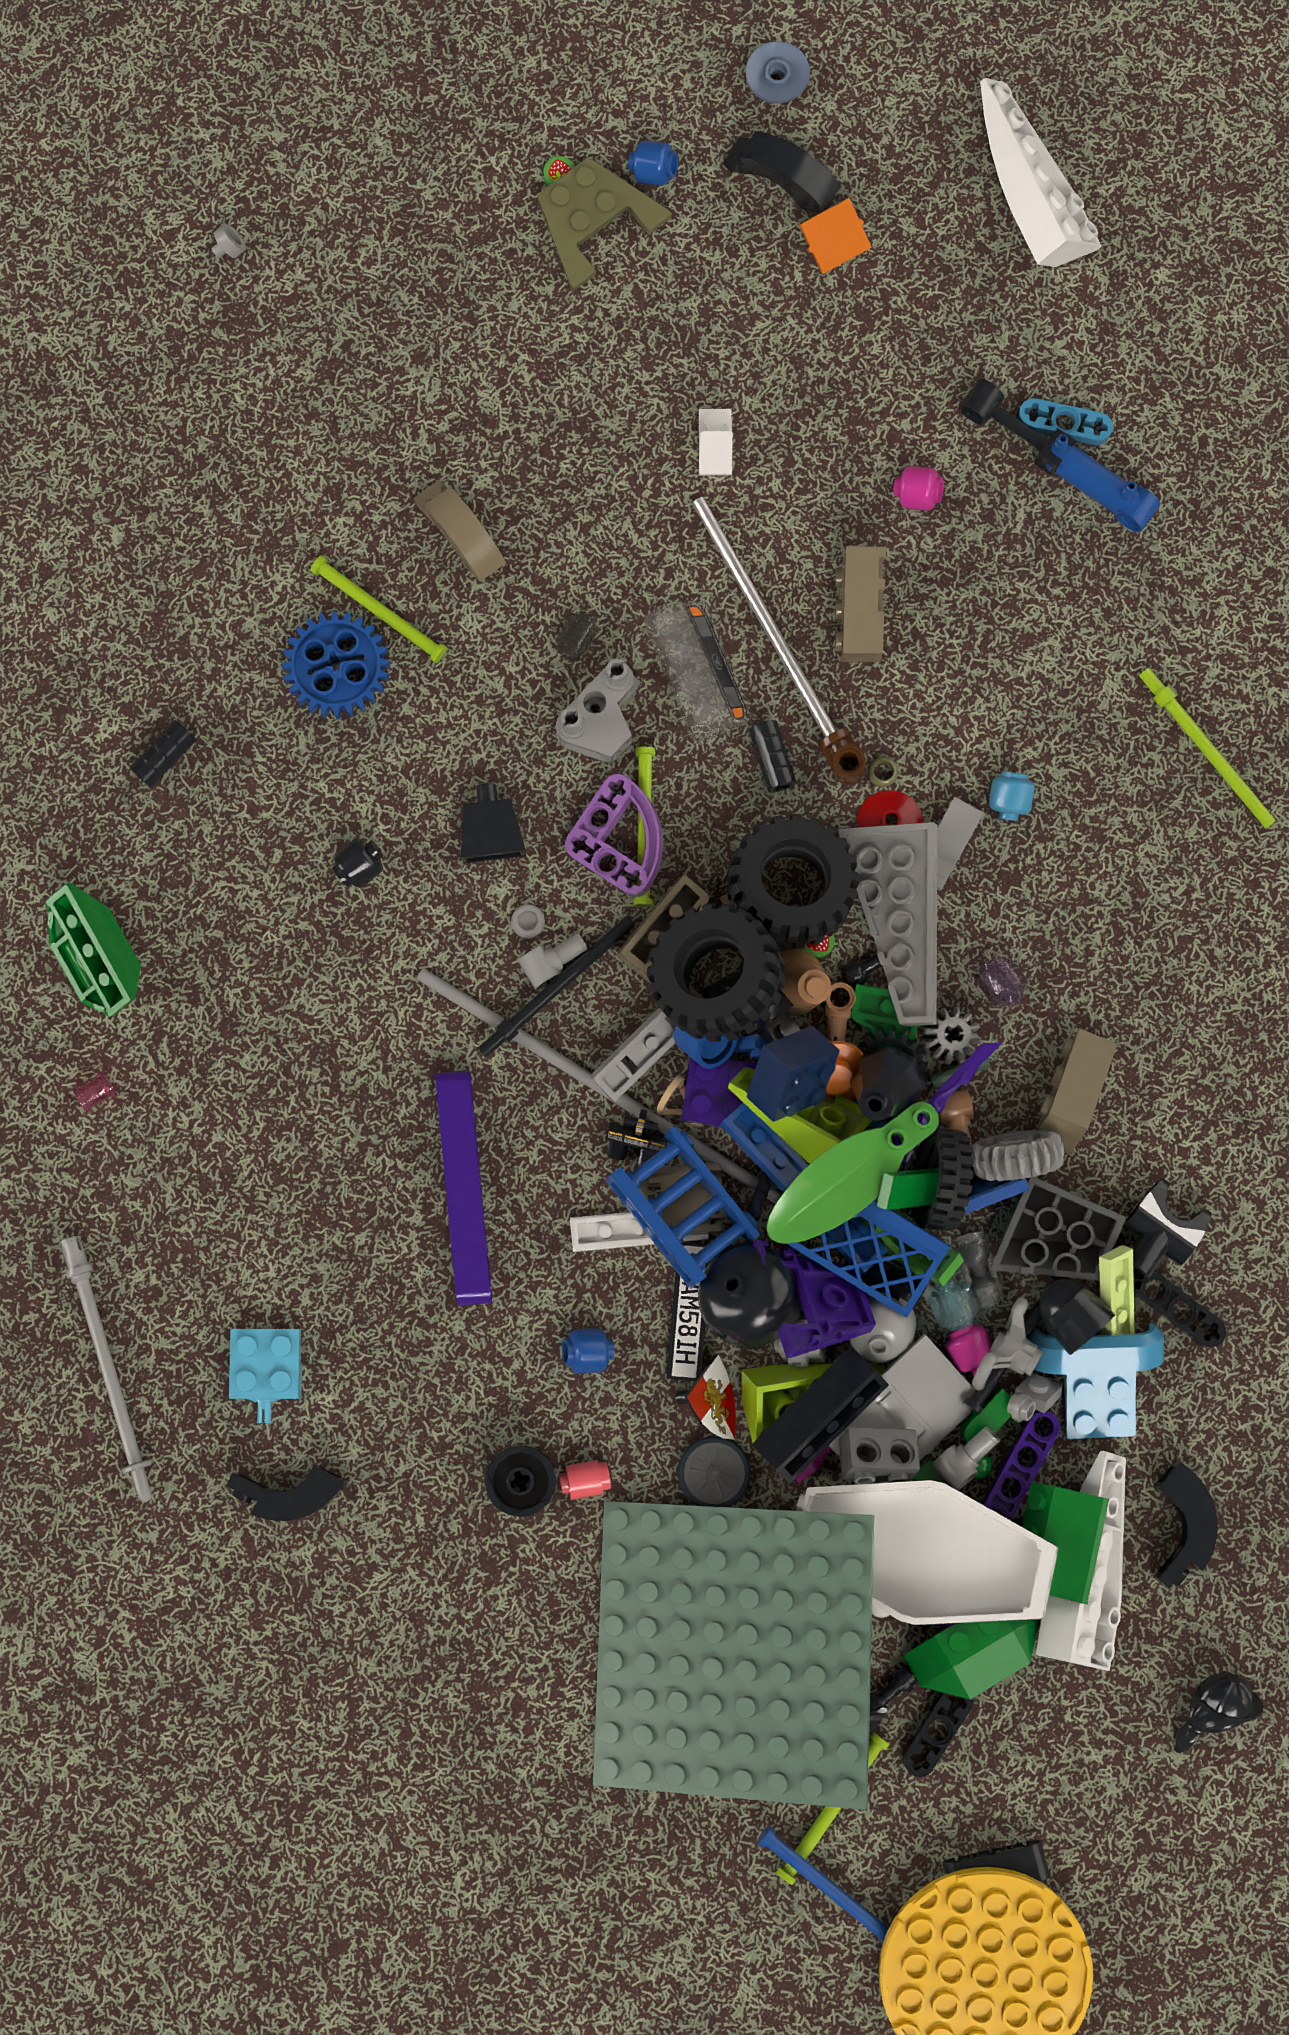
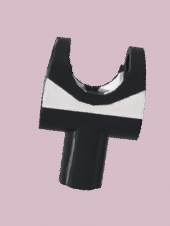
(1162, 1232)

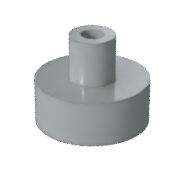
(228, 242)

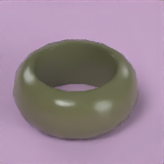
(883, 783)

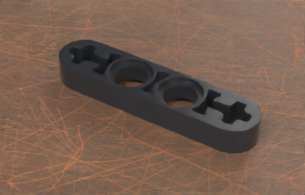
(1165, 1304)

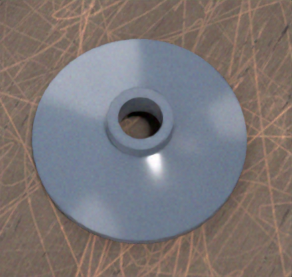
(777, 59)

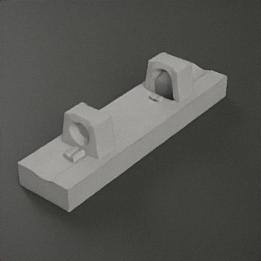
(642, 1048)

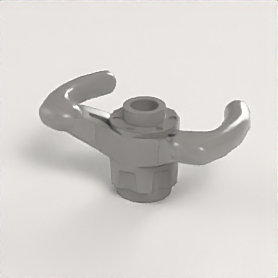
(1010, 1349)

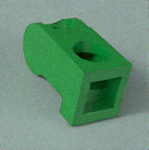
(993, 1415)

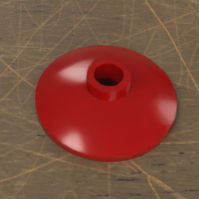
(888, 803)

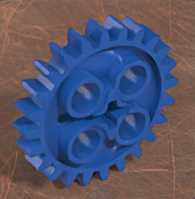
(328, 637)

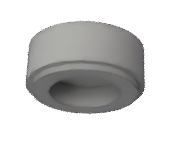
(528, 921)

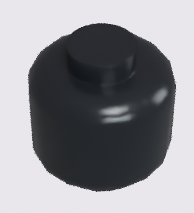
(358, 863)

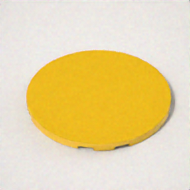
(985, 1959)

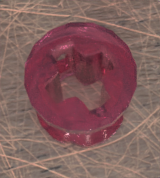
(94, 1092)

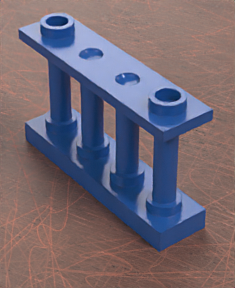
(648, 1212)

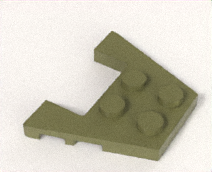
(583, 205)

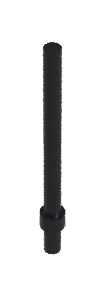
(508, 1028)

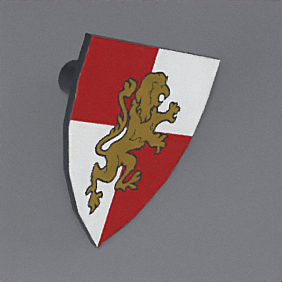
(712, 1400)

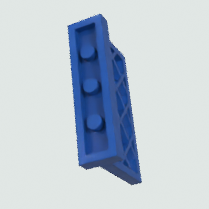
(899, 1227)

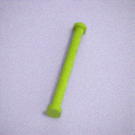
(434, 650)
(645, 784)
(826, 1817)

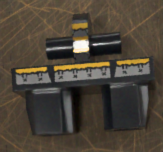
(622, 1137)

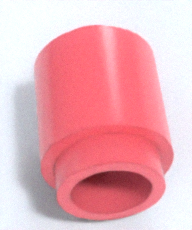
(585, 1479)

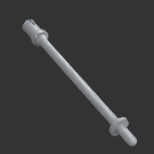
(80, 1272)

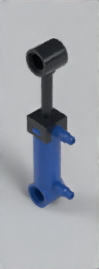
(1059, 456)

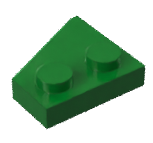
(875, 1009)

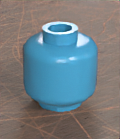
(1011, 795)

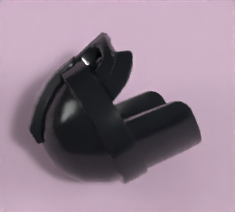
(1072, 1313)

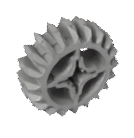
(1017, 1155)

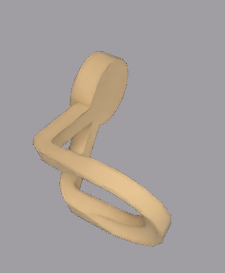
(662, 1109)

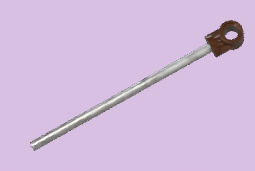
(837, 744)

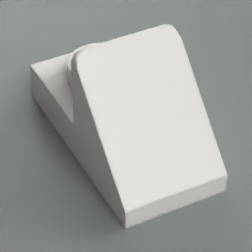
(715, 442)

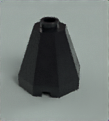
(886, 1083)

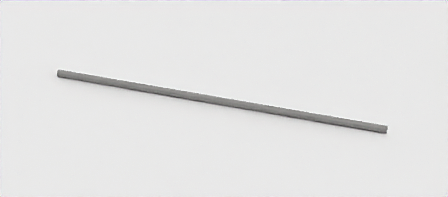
(582, 1075)

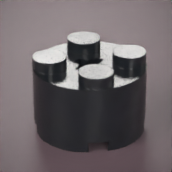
(513, 1499)

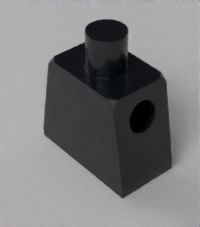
(490, 828)

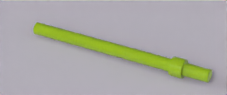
(1166, 698)

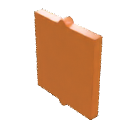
(835, 235)

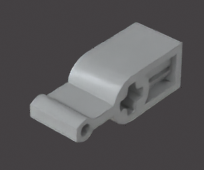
(953, 836)

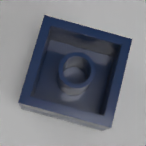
(793, 1073)

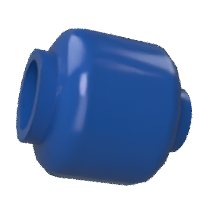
(653, 163)
(587, 1350)

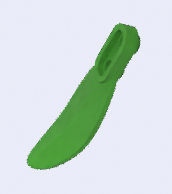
(846, 1177)

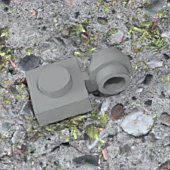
(1033, 1394)

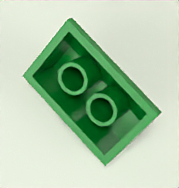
(1075, 1526)

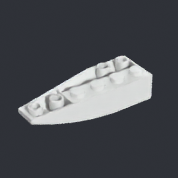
(1033, 184)
(1082, 1631)

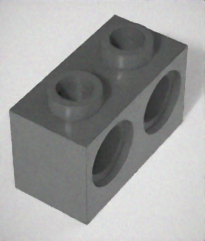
(877, 1446)

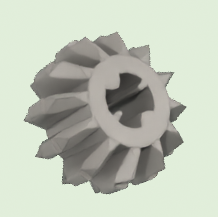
(949, 1023)

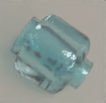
(953, 1305)

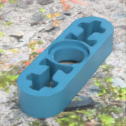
(1086, 435)

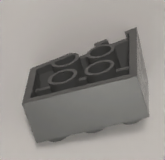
(1056, 1234)

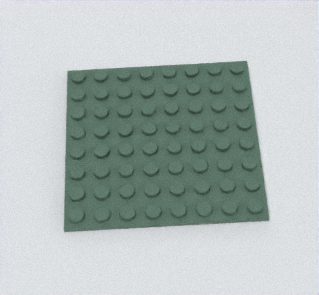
(735, 1653)

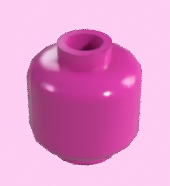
(919, 488)
(968, 1347)

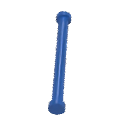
(823, 1883)

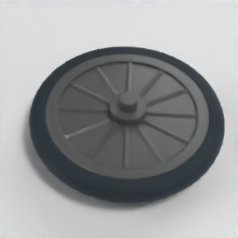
(714, 1472)

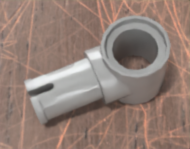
(546, 963)
(959, 1463)

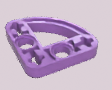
(597, 835)

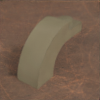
(461, 529)

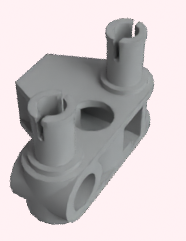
(602, 733)

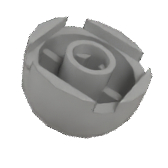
(889, 1337)

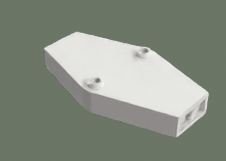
(944, 1553)

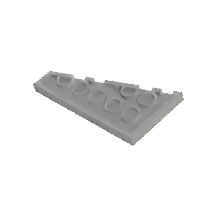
(901, 910)

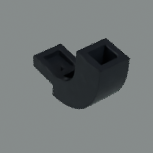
(786, 166)
(1198, 1523)

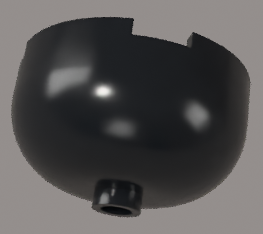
(760, 1303)

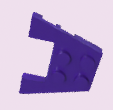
(830, 1303)

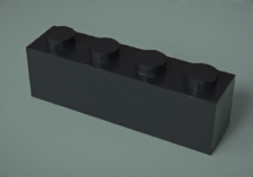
(820, 1414)

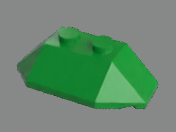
(92, 950)
(973, 1656)

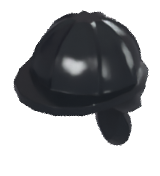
(1218, 1706)

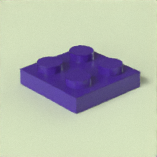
(707, 1092)

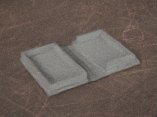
(921, 1396)

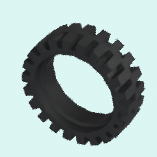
(952, 1154)

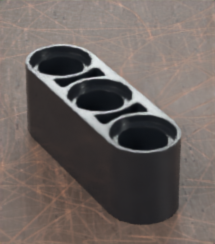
(1024, 1859)

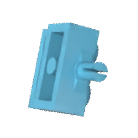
(265, 1367)

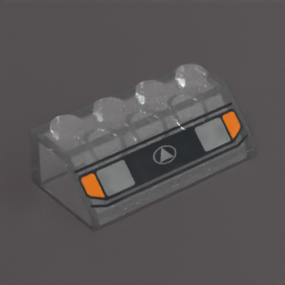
(698, 670)

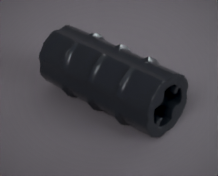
(163, 754)
(772, 756)

